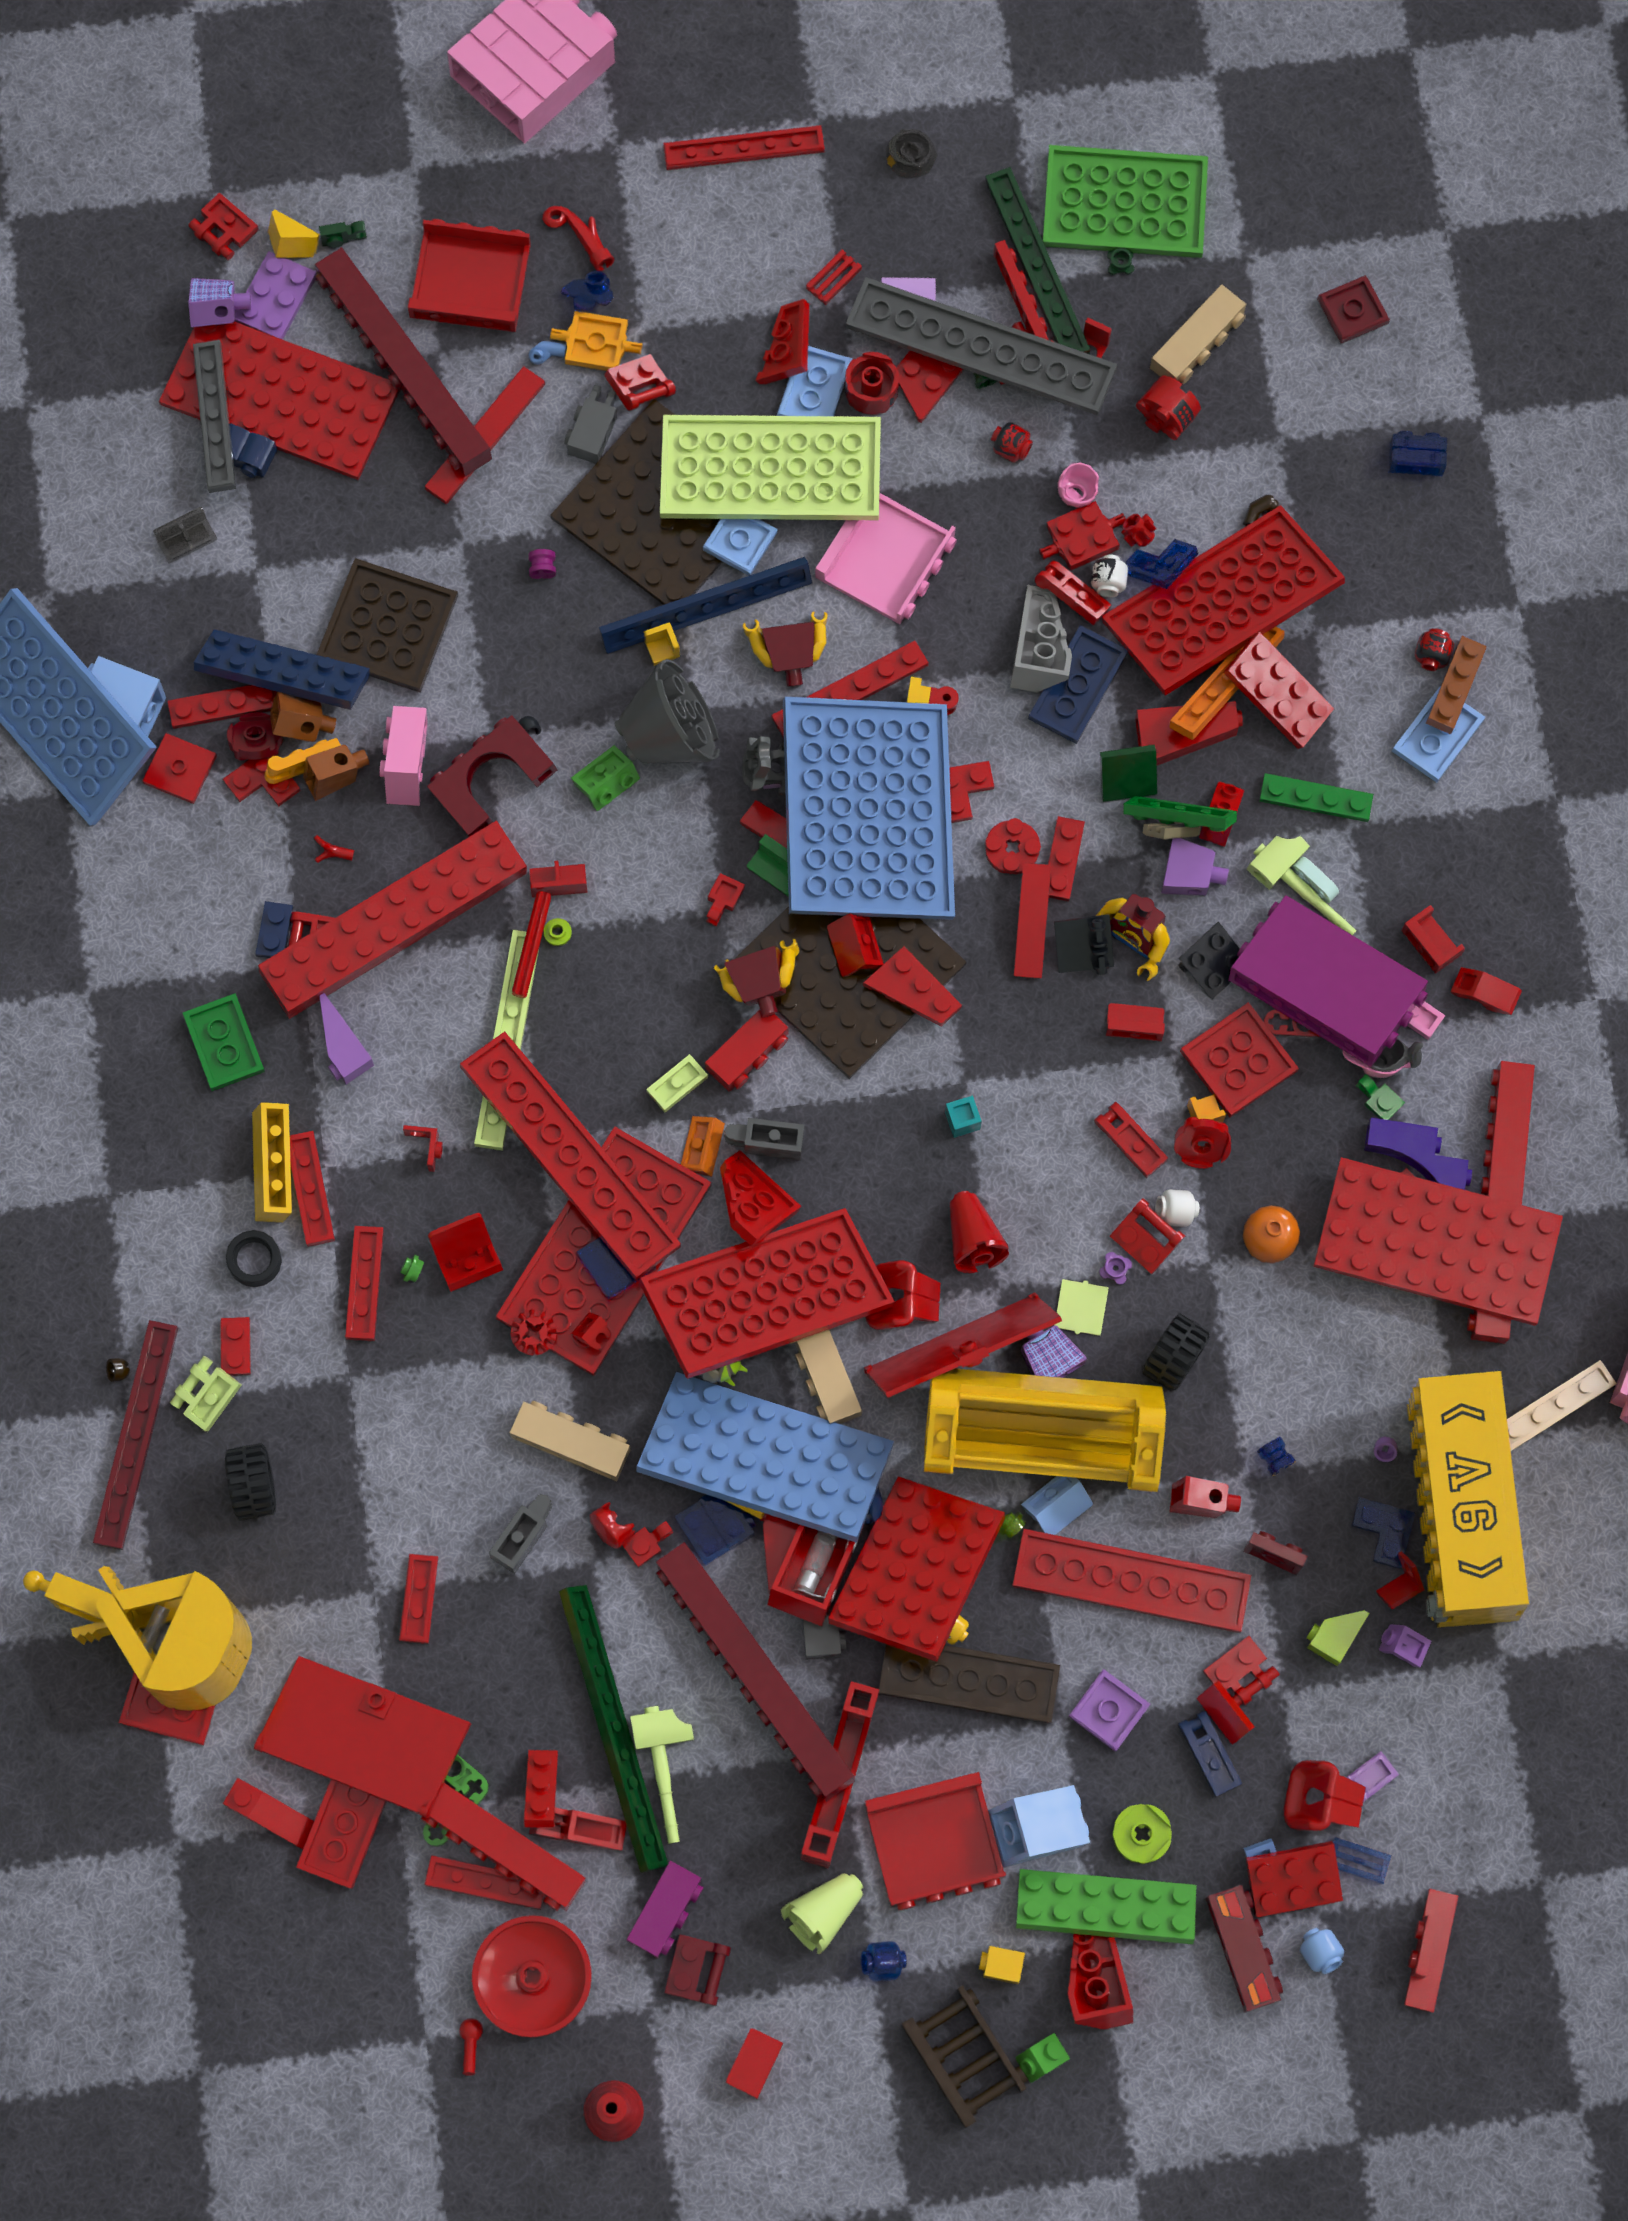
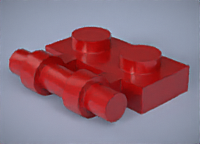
(229, 220)
(1236, 1664)

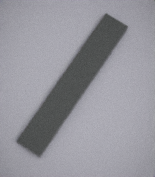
(214, 416)

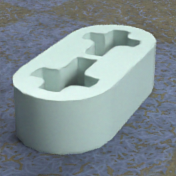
(1315, 879)

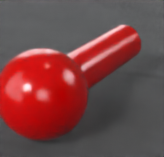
(470, 2031)

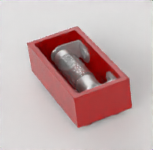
(811, 1574)

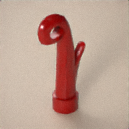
(587, 236)

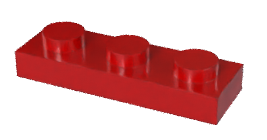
(1064, 856)
(541, 1788)

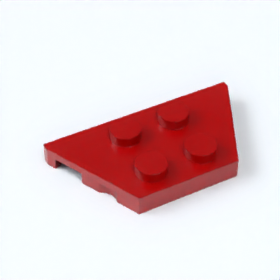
(925, 381)

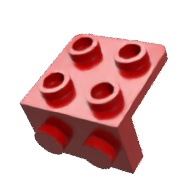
(464, 1251)

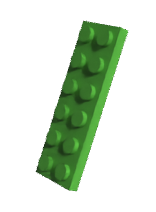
(1106, 1906)

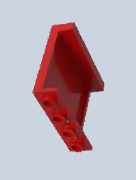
(470, 275)
(934, 1841)

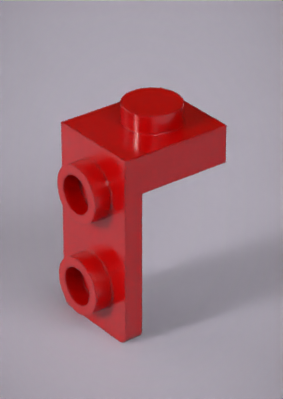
(1225, 797)

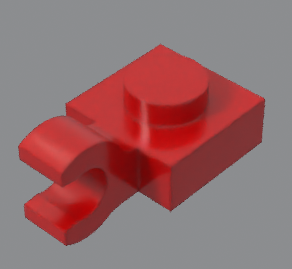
(723, 895)
(644, 1545)

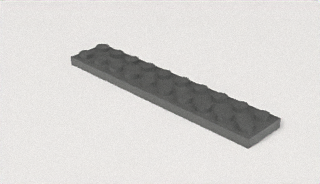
(981, 346)

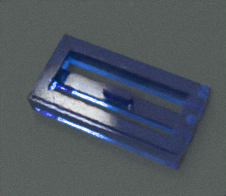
(1357, 1872)

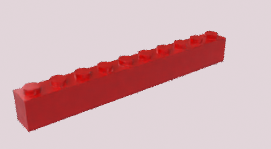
(1505, 1164)

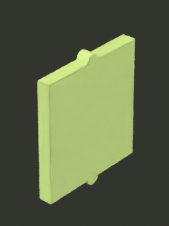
(1082, 1307)

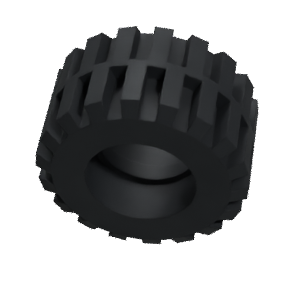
(1176, 1352)
(250, 1481)

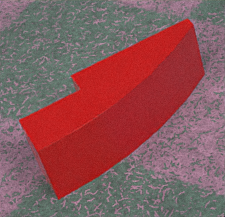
(584, 1829)

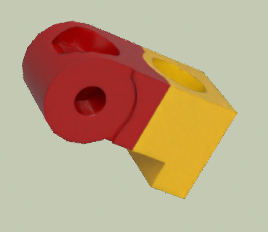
(932, 695)

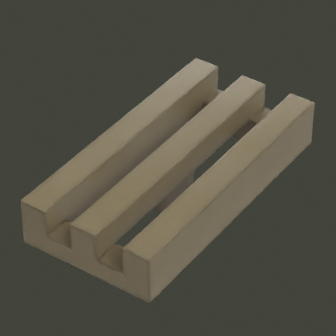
(1170, 831)

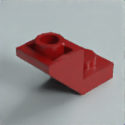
(1488, 990)

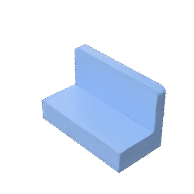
(1057, 1504)

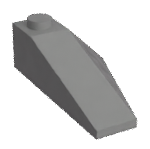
(1042, 647)

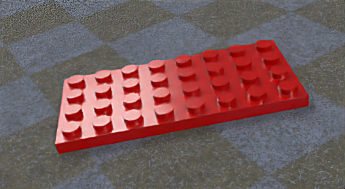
(290, 396)
(1223, 600)
(1438, 1241)
(560, 1282)
(766, 1293)

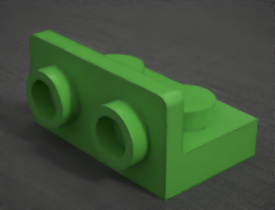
(606, 777)

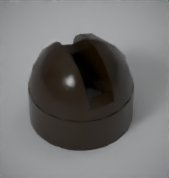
(117, 1369)

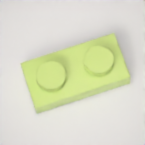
(677, 1083)

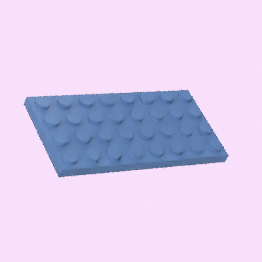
(64, 713)
(765, 1457)

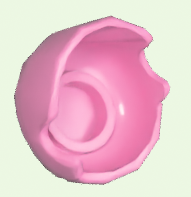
(1081, 477)

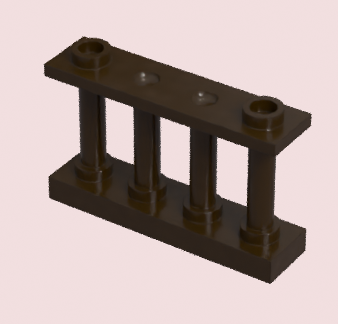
(951, 2082)

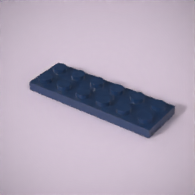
(282, 669)

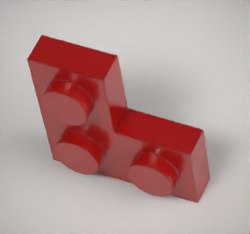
(251, 777)
(966, 780)

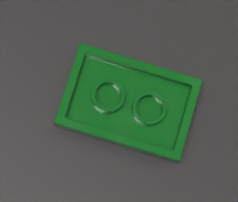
(223, 1042)

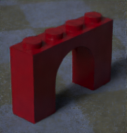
(505, 742)

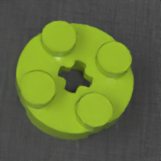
(1159, 1833)

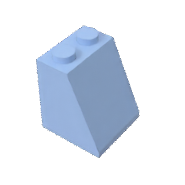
(133, 690)
(1038, 1825)

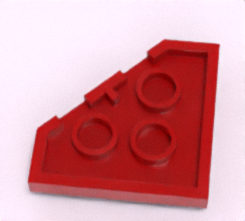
(753, 1199)

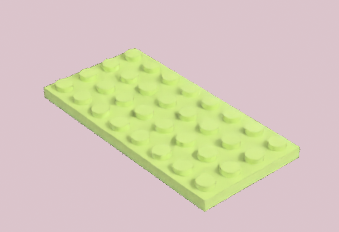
(770, 467)

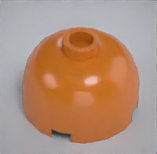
(1271, 1234)

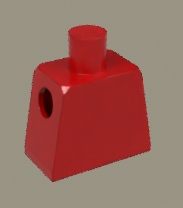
(1192, 1495)

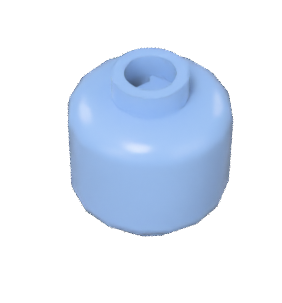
(1322, 1950)

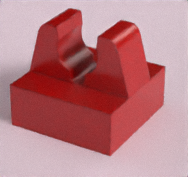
(590, 1328)

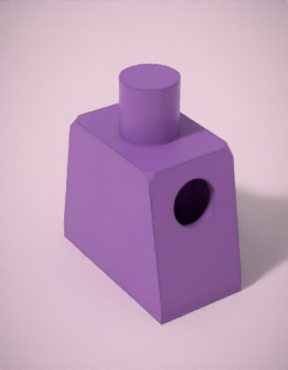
(1191, 869)

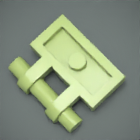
(212, 1397)

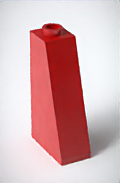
(1154, 729)

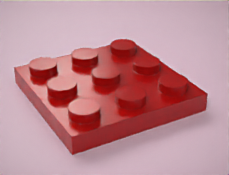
(1239, 1059)

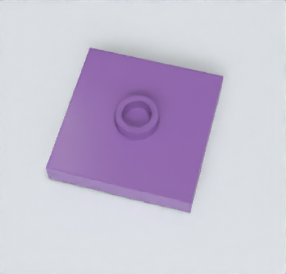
(1109, 1710)

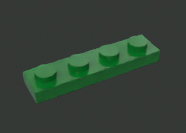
(1316, 797)
(1189, 814)

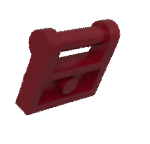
(687, 1969)

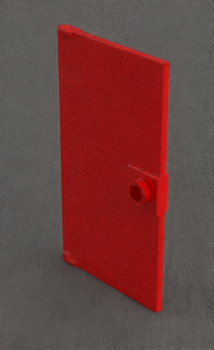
(962, 1346)
(362, 1736)

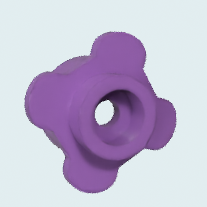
(1115, 1260)

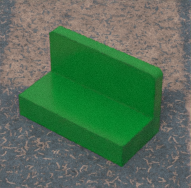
(771, 863)

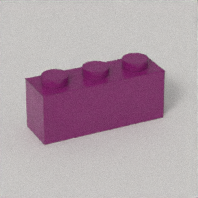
(665, 1910)

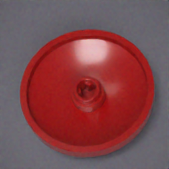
(531, 1976)

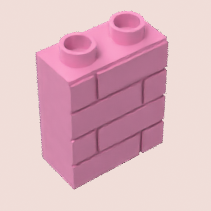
(532, 60)

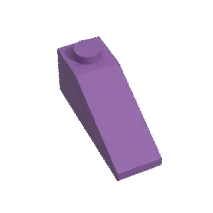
(344, 1050)

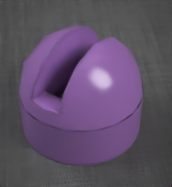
(1391, 1452)

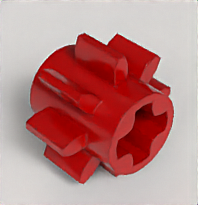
(1138, 530)

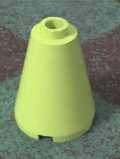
(823, 1911)

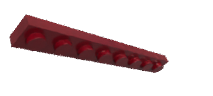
(135, 1435)

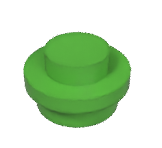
(411, 1268)

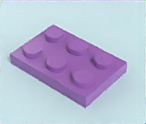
(276, 295)

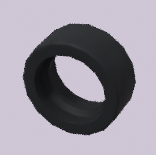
(244, 1239)

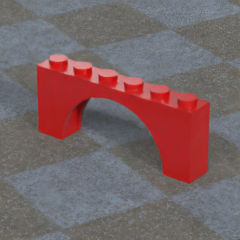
(849, 1745)

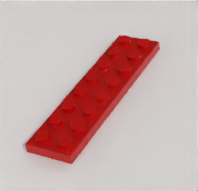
(1132, 1580)

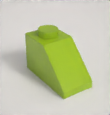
(1336, 1635)

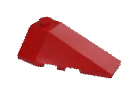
(1098, 1984)

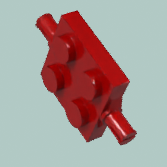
(1082, 536)

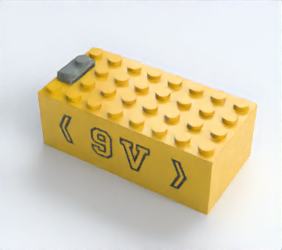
(1467, 1500)

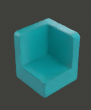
(963, 1116)

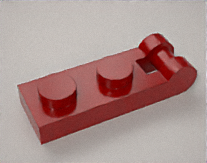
(1073, 592)
(1131, 1140)

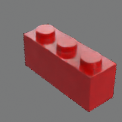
(747, 1050)

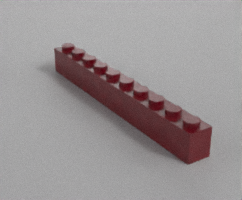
(403, 362)
(755, 1672)

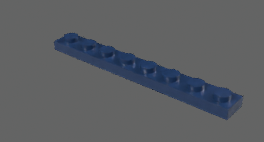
(708, 603)

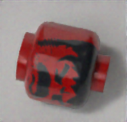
(1011, 442)
(1434, 649)

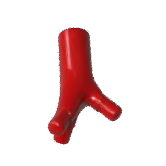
(333, 851)

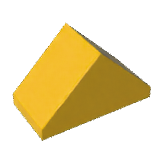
(291, 238)

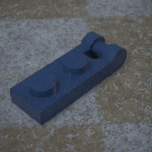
(1210, 1755)

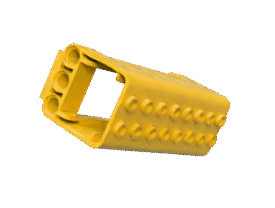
(1045, 1427)

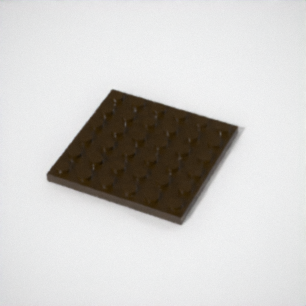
(620, 520)
(838, 1011)

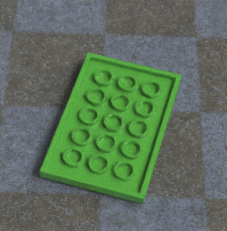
(1125, 201)

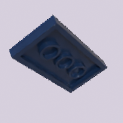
(1072, 703)

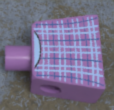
(215, 302)
(1052, 1354)

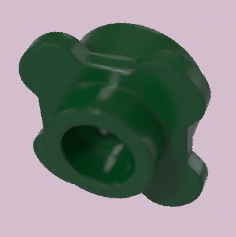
(1120, 254)

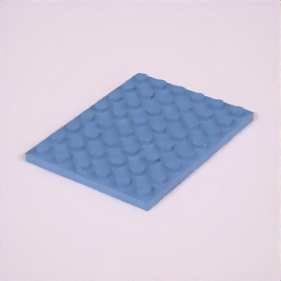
(868, 808)

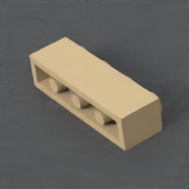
(1199, 335)
(827, 1378)
(569, 1440)

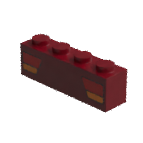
(1243, 1948)

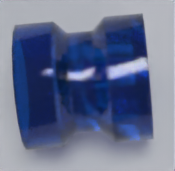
(1276, 1456)

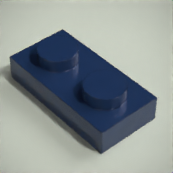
(273, 929)

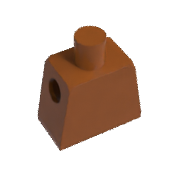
(299, 718)
(332, 770)

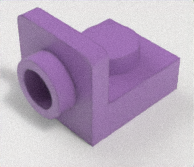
(1405, 1644)

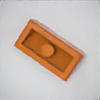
(702, 1145)

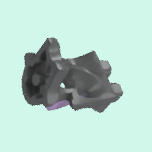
(757, 765)

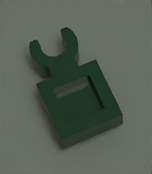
(339, 233)

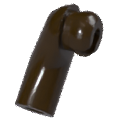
(1262, 504)

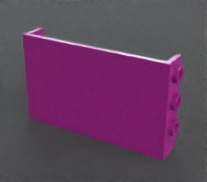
(1328, 980)

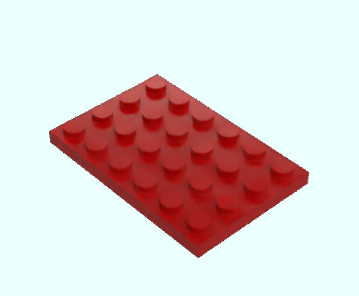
(917, 1568)

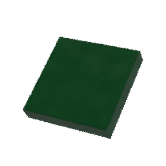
(1128, 773)

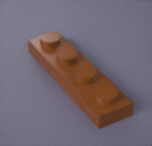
(1456, 685)

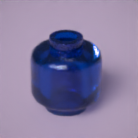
(883, 1961)

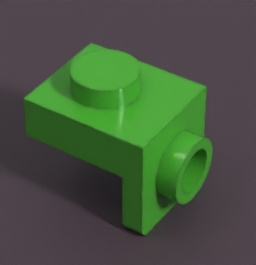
(1042, 2058)

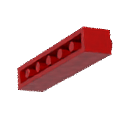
(506, 1848)

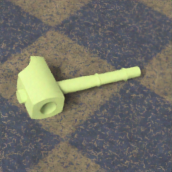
(1274, 863)
(655, 1731)

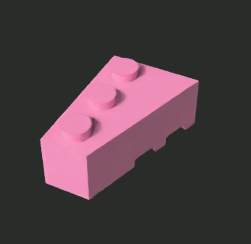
(404, 755)

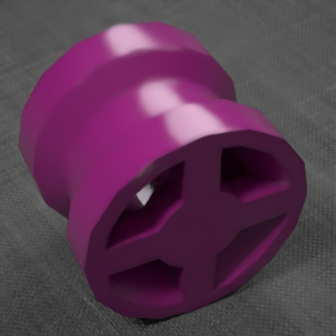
(542, 564)

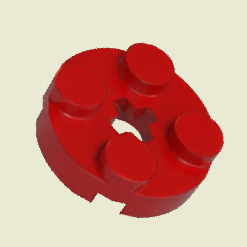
(996, 846)
(1199, 1130)

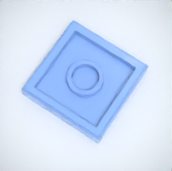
(740, 542)

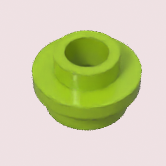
(557, 940)

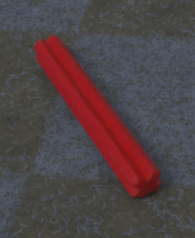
(531, 944)

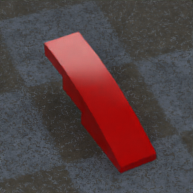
(1032, 920)

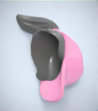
(1391, 1060)

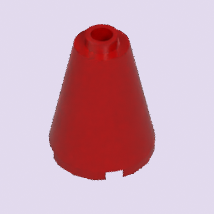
(974, 1234)
(620, 2124)

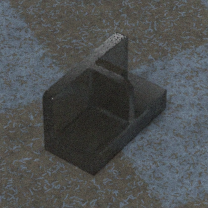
(184, 535)

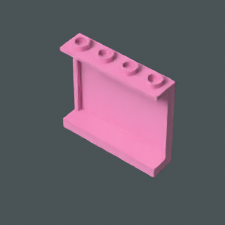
(886, 559)

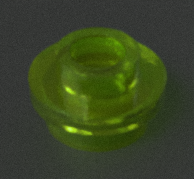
(1012, 1524)

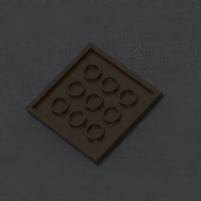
(388, 624)

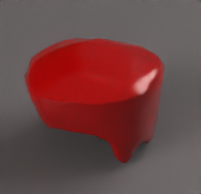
(607, 1529)

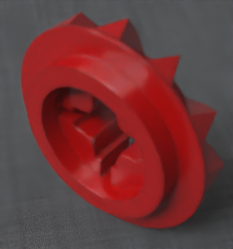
(546, 1334)

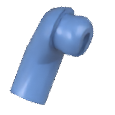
(545, 350)

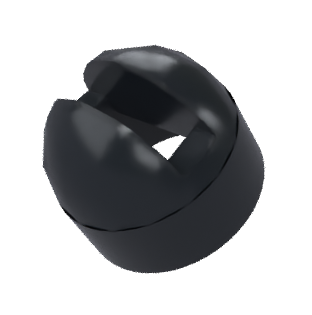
(530, 722)

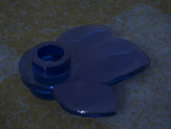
(589, 291)

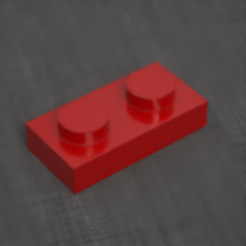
(236, 1346)

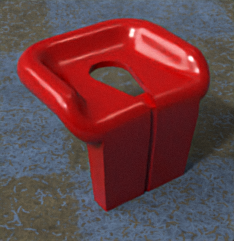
(919, 1299)
(1340, 1802)

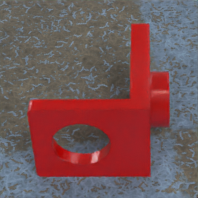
(1097, 335)
(435, 1146)
(1402, 1587)

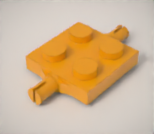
(596, 341)

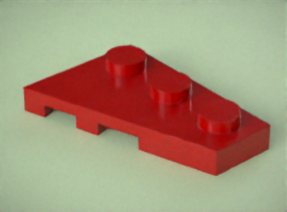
(790, 344)
(912, 985)

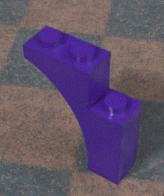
(1417, 1148)

